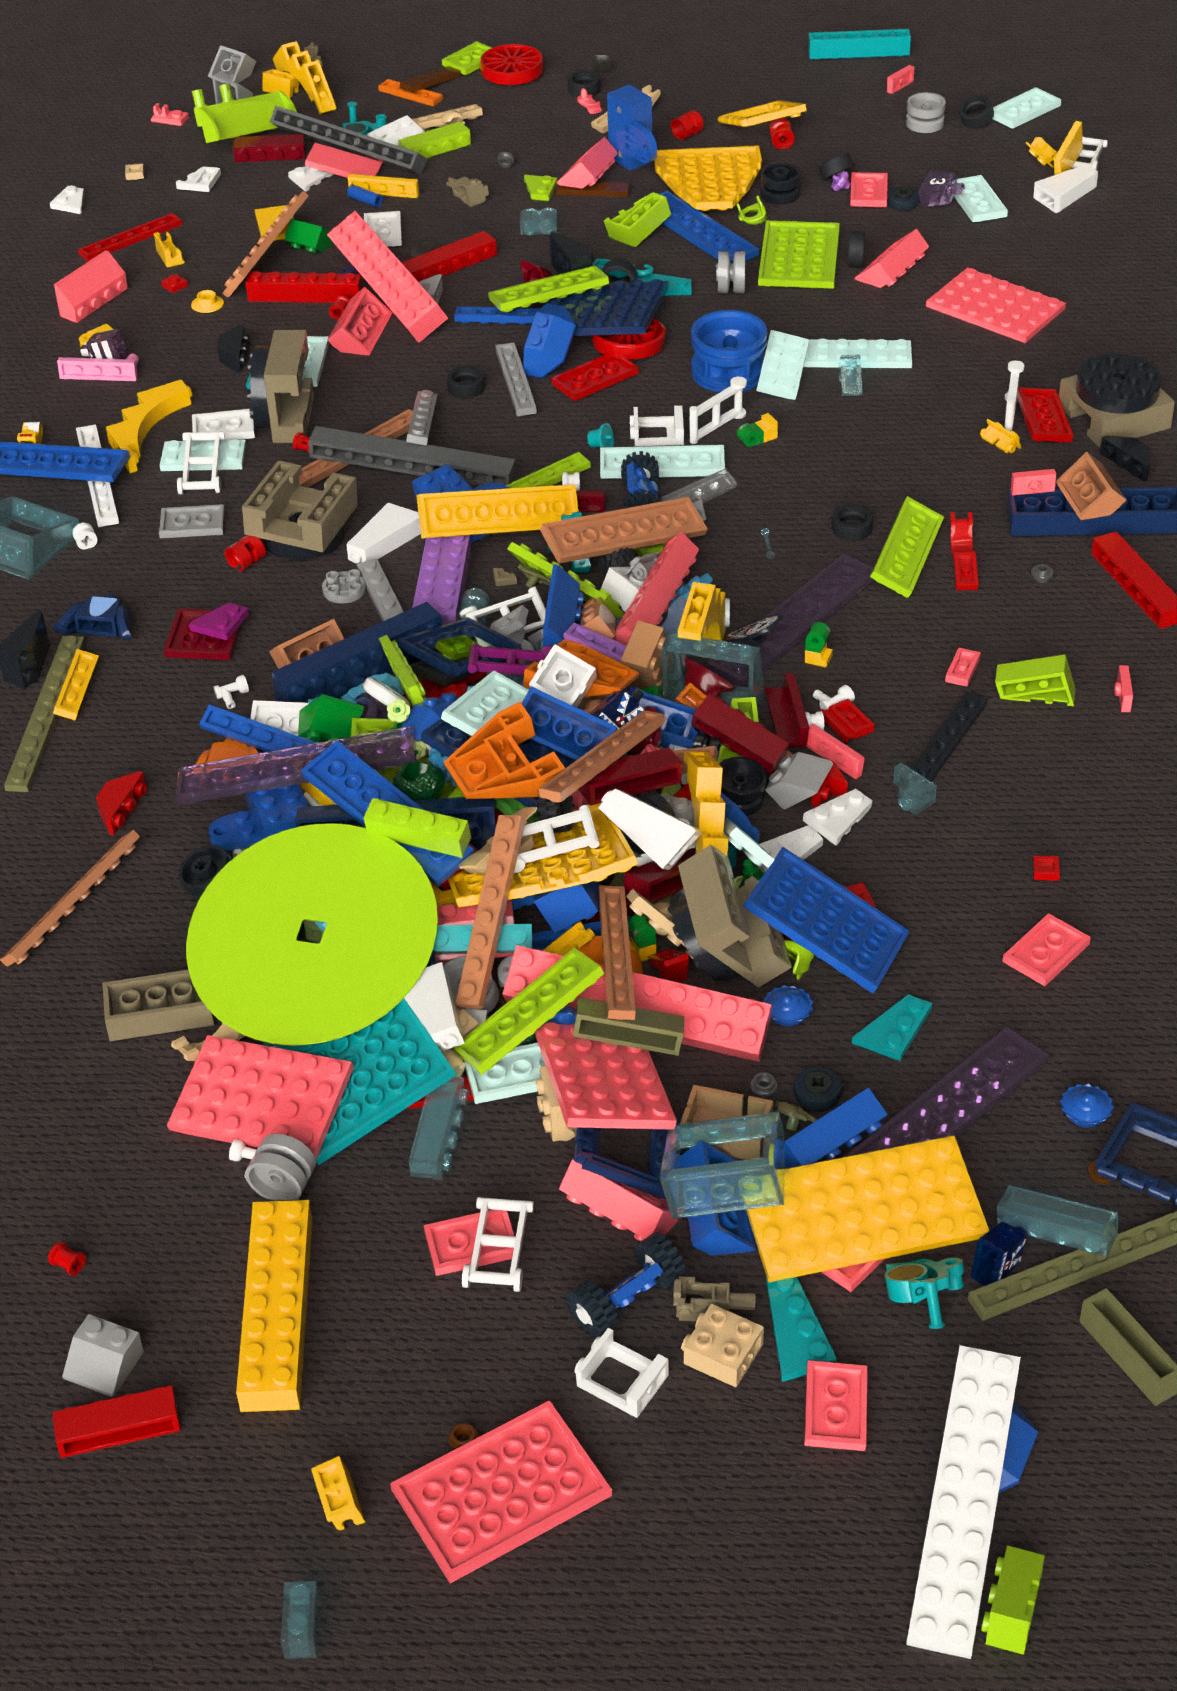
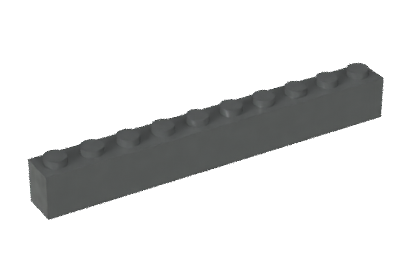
(348, 140)
(407, 457)

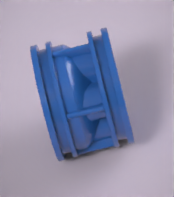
(727, 347)

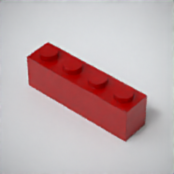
(116, 1421)

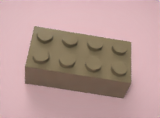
(153, 1006)

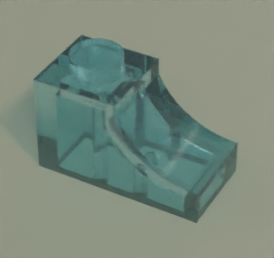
(850, 375)
(914, 790)

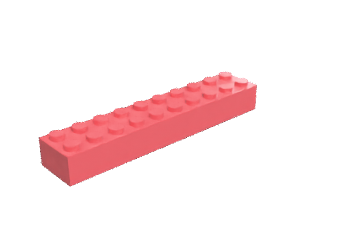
(387, 276)
(710, 1018)

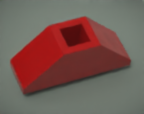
(119, 799)

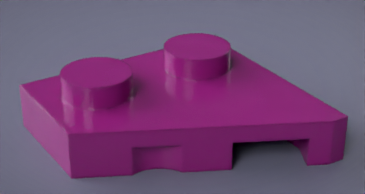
(221, 621)

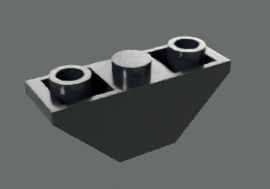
(233, 348)
(1128, 454)

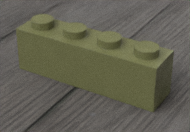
(648, 1031)
(1130, 1346)

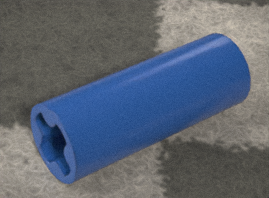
(364, 196)

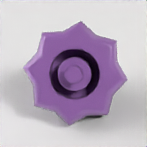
(840, 181)

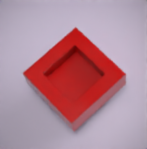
(174, 283)
(1046, 868)

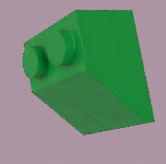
(307, 236)
(327, 719)

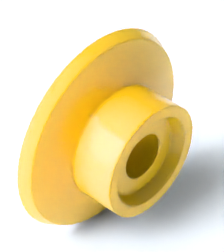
(207, 302)

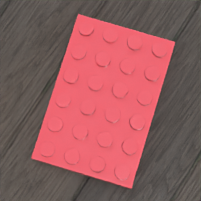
(996, 305)
(603, 1082)
(259, 1091)
(500, 1491)

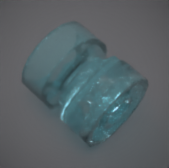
(476, 598)

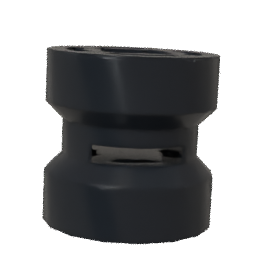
(702, 740)

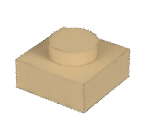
(134, 171)

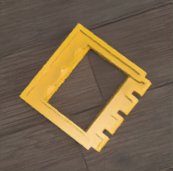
(774, 111)

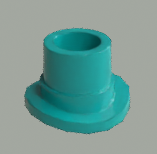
(601, 437)

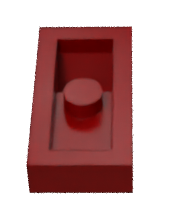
(833, 784)
(671, 964)

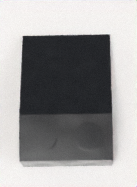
(568, 254)
(25, 652)

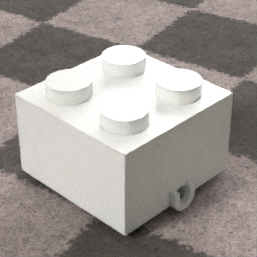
(564, 676)

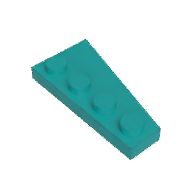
(796, 1329)

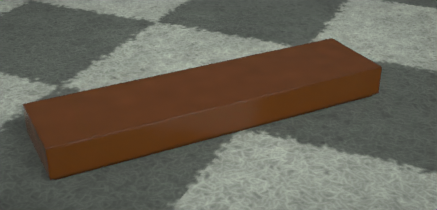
(430, 79)
(608, 189)

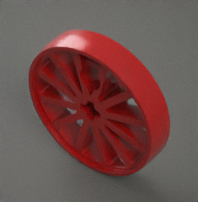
(511, 64)
(632, 345)

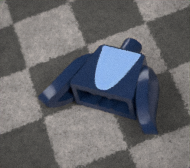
(96, 617)

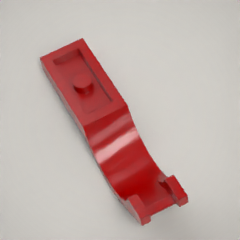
(962, 553)

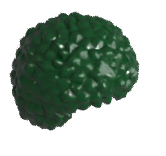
(420, 781)

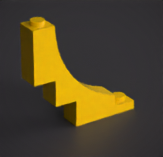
(308, 73)
(139, 419)
(703, 613)
(705, 781)

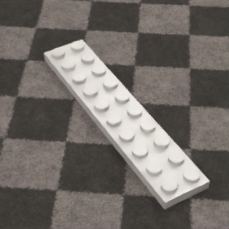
(964, 1503)

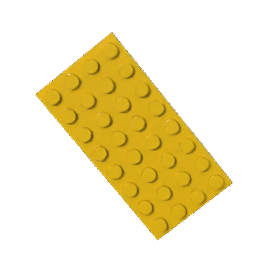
(868, 1209)

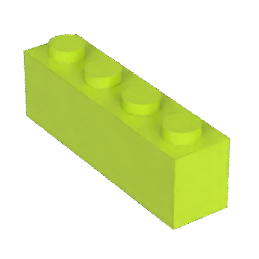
(438, 140)
(418, 827)

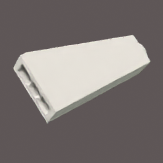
(1066, 187)
(384, 533)
(653, 830)
(435, 1007)

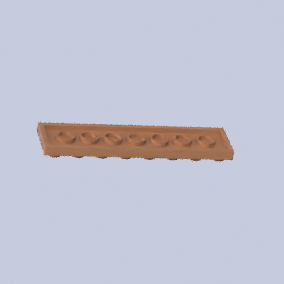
(272, 232)
(622, 528)

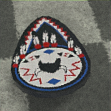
(753, 630)

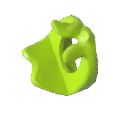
(757, 219)
(801, 957)

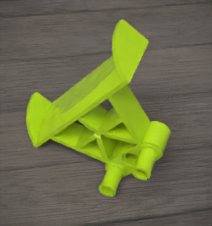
(238, 116)

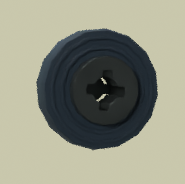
(903, 198)
(817, 1088)

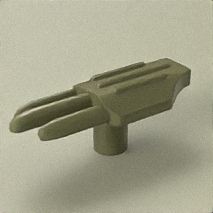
(534, 576)
(794, 1113)

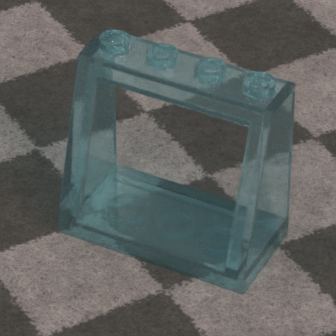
(28, 554)
(721, 650)
(728, 1184)

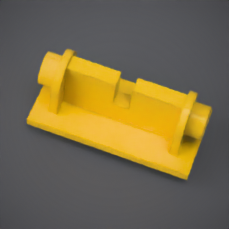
(1043, 149)
(1007, 439)
(574, 937)

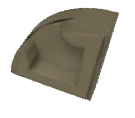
(503, 578)

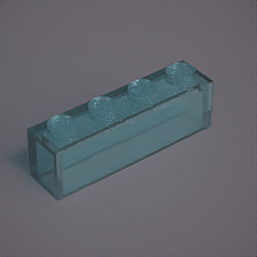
(437, 1129)
(1059, 1220)

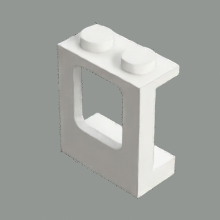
(673, 424)
(643, 1388)

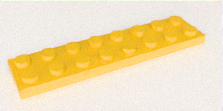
(493, 510)

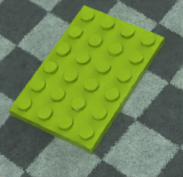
(799, 254)

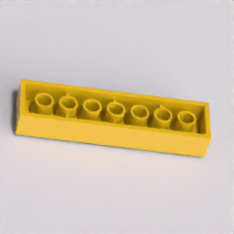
(275, 1307)

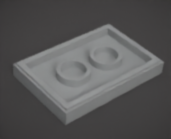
(192, 521)

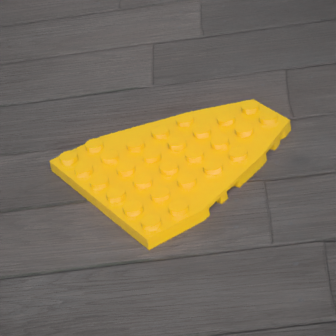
(709, 175)
(560, 870)

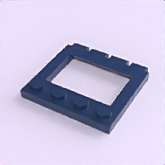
(423, 644)
(1148, 1123)
(587, 1152)

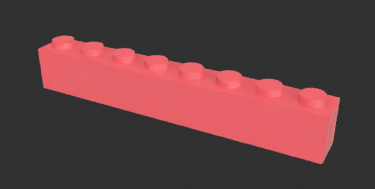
(659, 586)

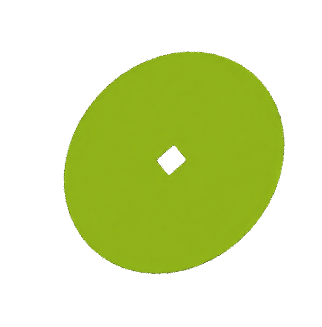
(300, 992)

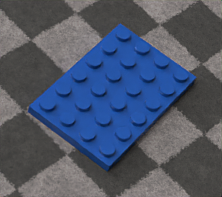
(827, 919)

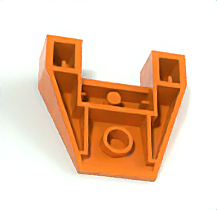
(611, 674)
(493, 763)

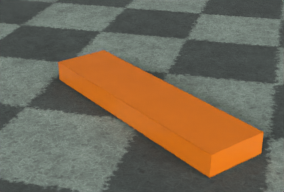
(422, 96)

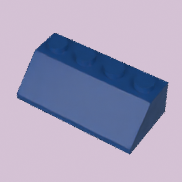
(561, 606)
(678, 721)
(563, 725)
(834, 1131)
(721, 1231)

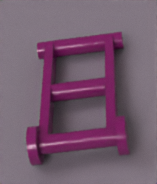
(510, 655)

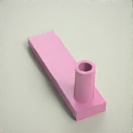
(99, 368)

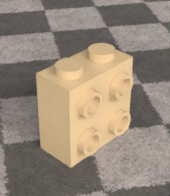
(548, 1104)
(722, 1345)

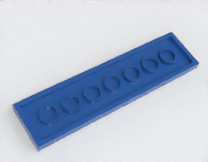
(704, 231)
(61, 461)
(354, 784)

